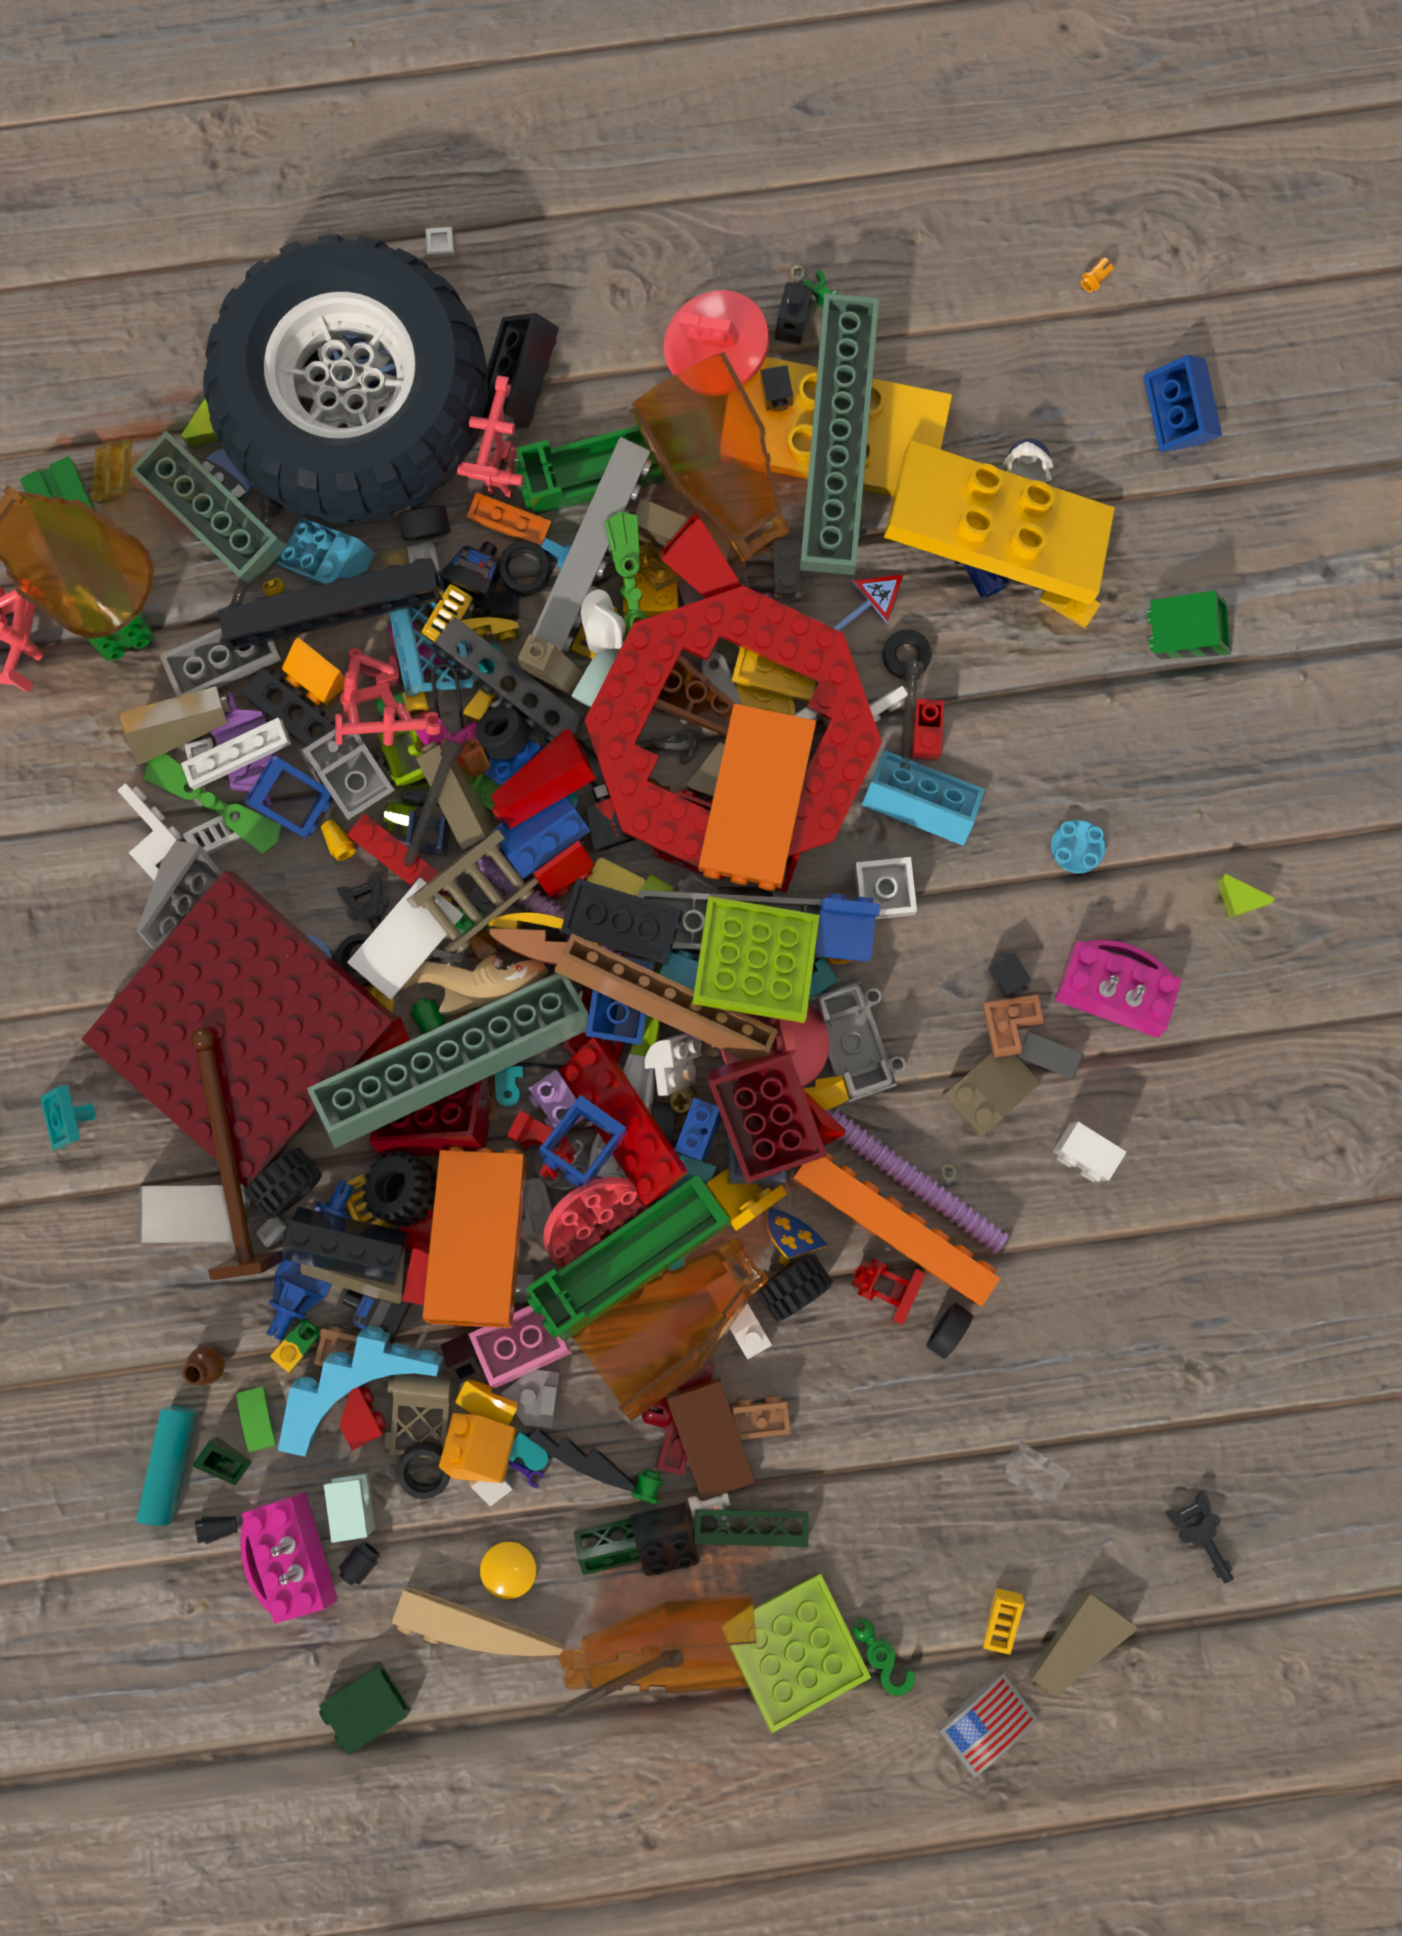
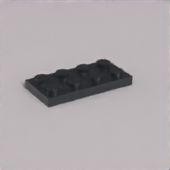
(622, 921)

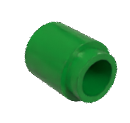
(427, 1015)

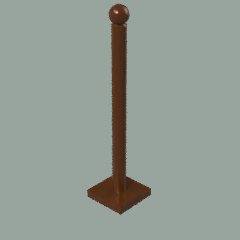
(245, 1261)

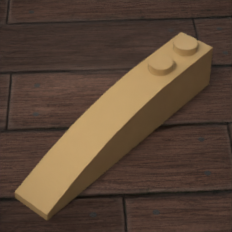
(467, 1628)

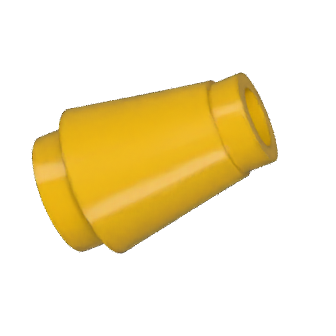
(338, 842)

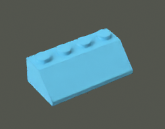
(924, 798)

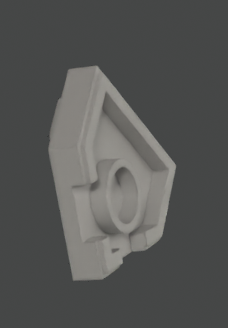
(535, 1397)

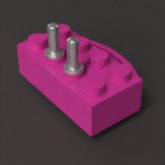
(1119, 986)
(287, 1558)

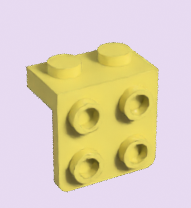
(615, 877)

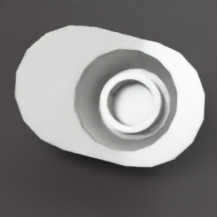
(601, 623)

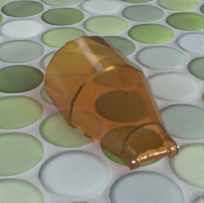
(713, 450)
(73, 562)
(670, 1328)
(694, 1625)

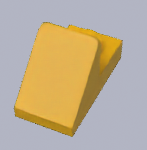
(1072, 609)

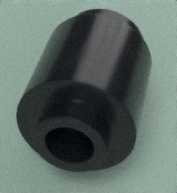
(359, 1563)

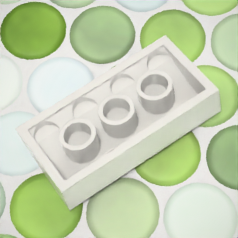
(401, 943)

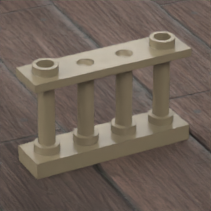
(447, 880)

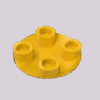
(508, 1570)

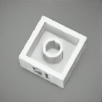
(889, 884)
(1089, 1152)

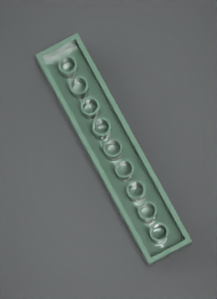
(839, 434)
(448, 1058)

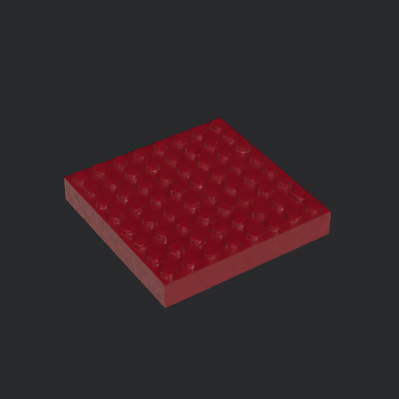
(276, 1017)

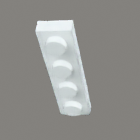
(236, 753)

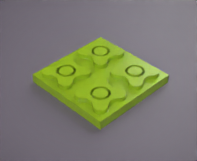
(756, 959)
(799, 1654)

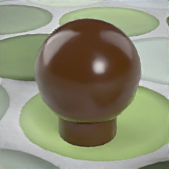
(203, 1366)

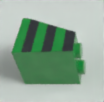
(1189, 626)

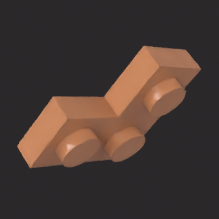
(1005, 1017)

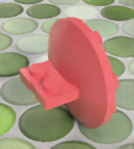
(718, 324)
(805, 1042)
(589, 1217)

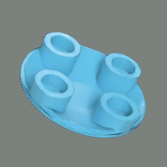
(1078, 846)

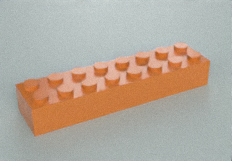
(898, 1229)

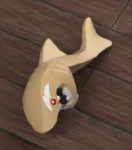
(479, 987)

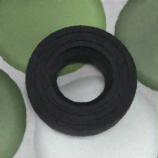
(901, 638)

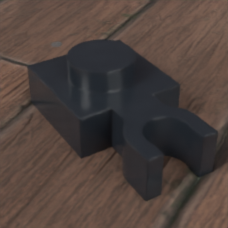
(502, 605)

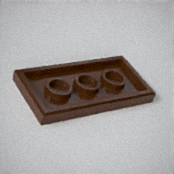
(710, 1439)

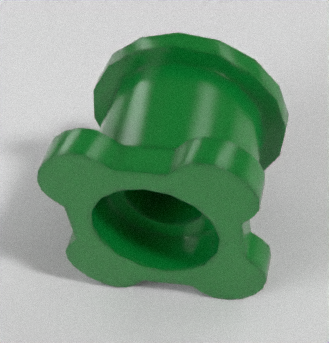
(648, 1486)

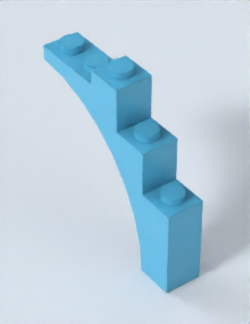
(340, 1374)

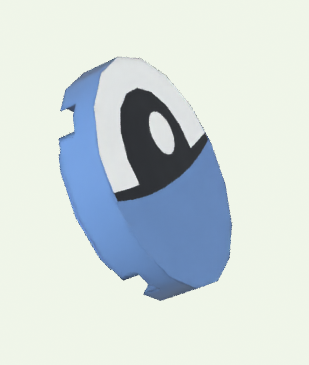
(225, 471)

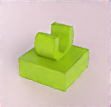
(398, 814)

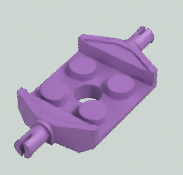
(240, 722)

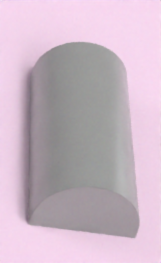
(211, 663)

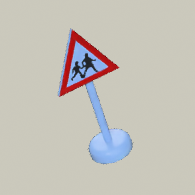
(879, 593)

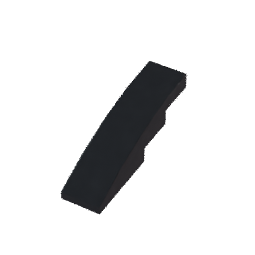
(593, 1465)

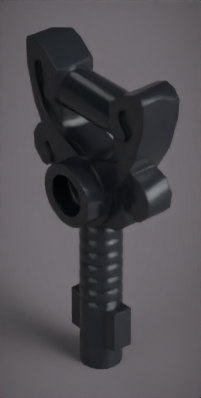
(371, 909)
(1202, 1532)

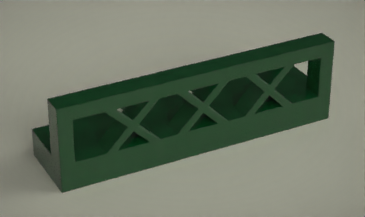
(751, 1537)
(606, 1553)

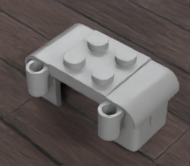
(855, 1040)

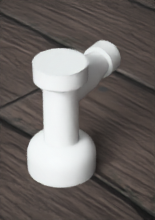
(717, 1502)

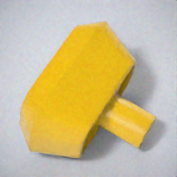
(273, 586)

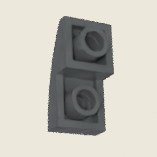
(1051, 1055)

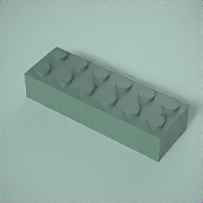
(208, 508)

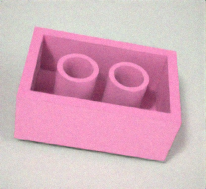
(517, 1350)

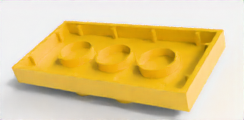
(895, 418)
(1000, 522)

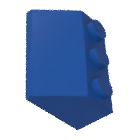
(1182, 404)
(542, 836)
(615, 1020)

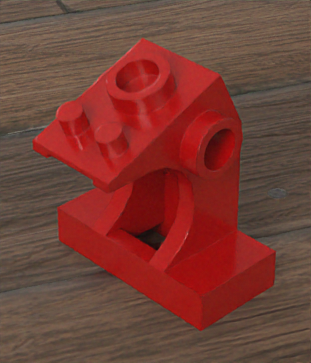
(531, 1132)
(901, 1294)

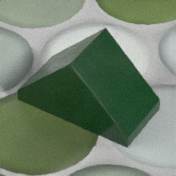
(222, 1461)

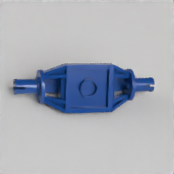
(292, 1286)

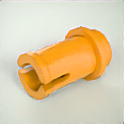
(1092, 280)

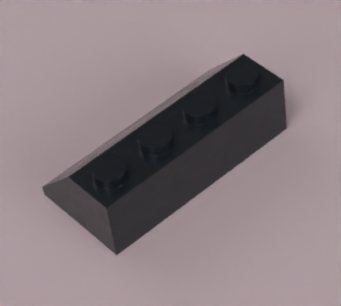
(523, 355)
(344, 1245)

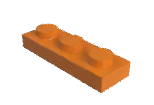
(508, 519)

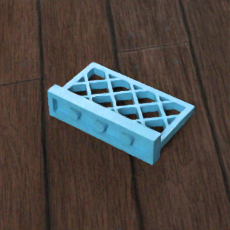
(411, 660)

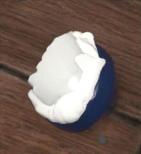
(1030, 460)

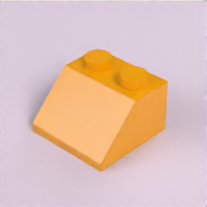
(313, 673)
(477, 1448)

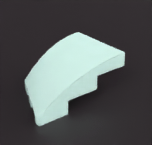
(594, 676)

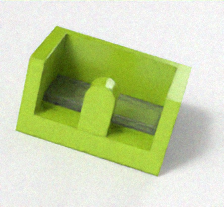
(402, 757)

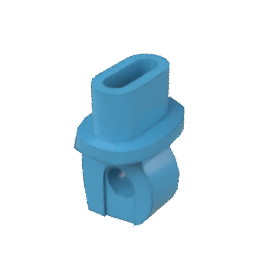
(556, 551)

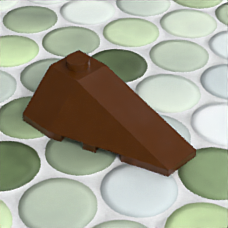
(695, 699)

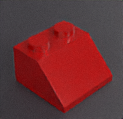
(563, 870)

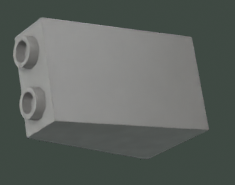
(185, 1214)

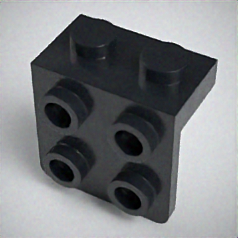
(664, 1539)

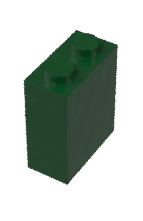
(363, 1709)

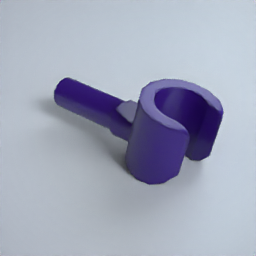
(526, 1472)

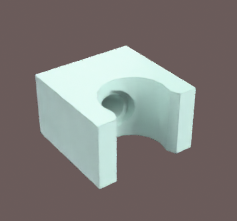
(349, 1507)

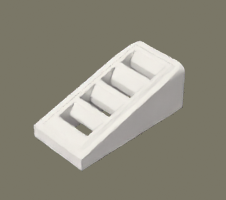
(211, 825)

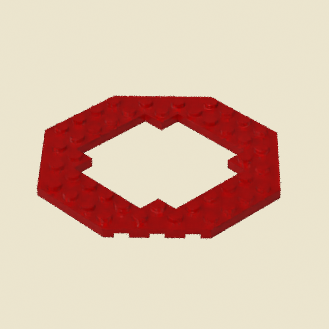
(772, 633)

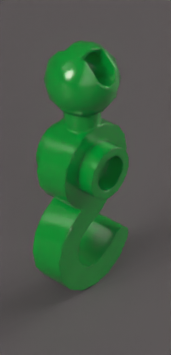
(882, 1656)

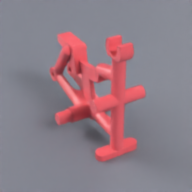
(494, 426)
(17, 637)
(386, 677)

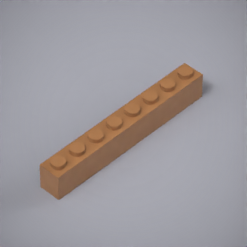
(663, 999)

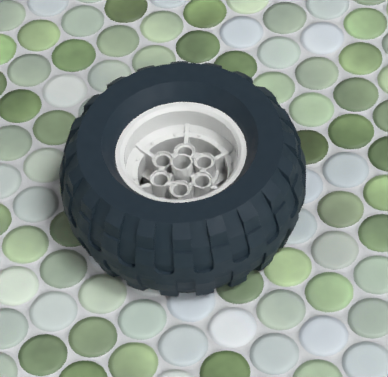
(260, 375)

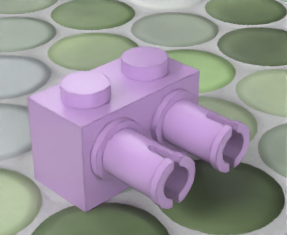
(554, 1098)

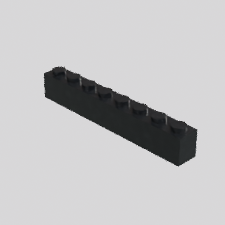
(330, 604)

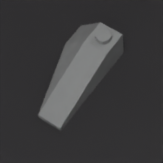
(178, 886)

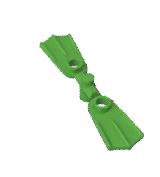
(624, 545)
(251, 826)

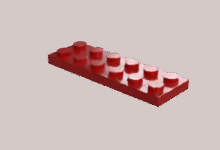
(645, 1151)

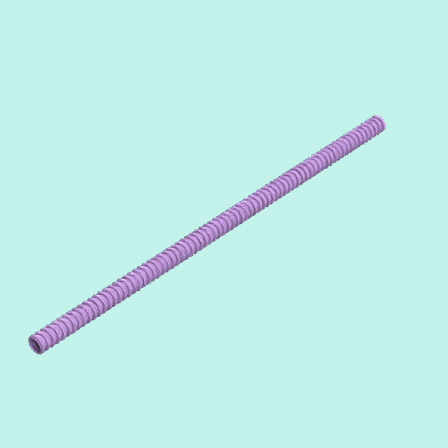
(854, 1136)

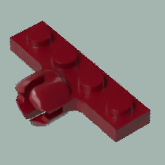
(672, 1454)

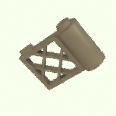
(418, 1391)

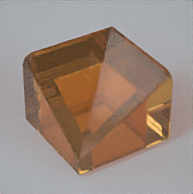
(473, 759)
(484, 945)

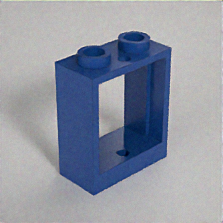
(265, 783)
(597, 1117)
(692, 1140)

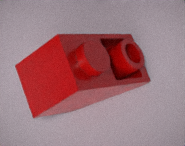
(927, 729)
(360, 1420)

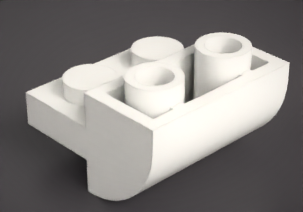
(674, 1062)

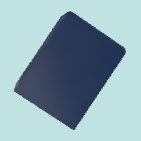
(443, 828)

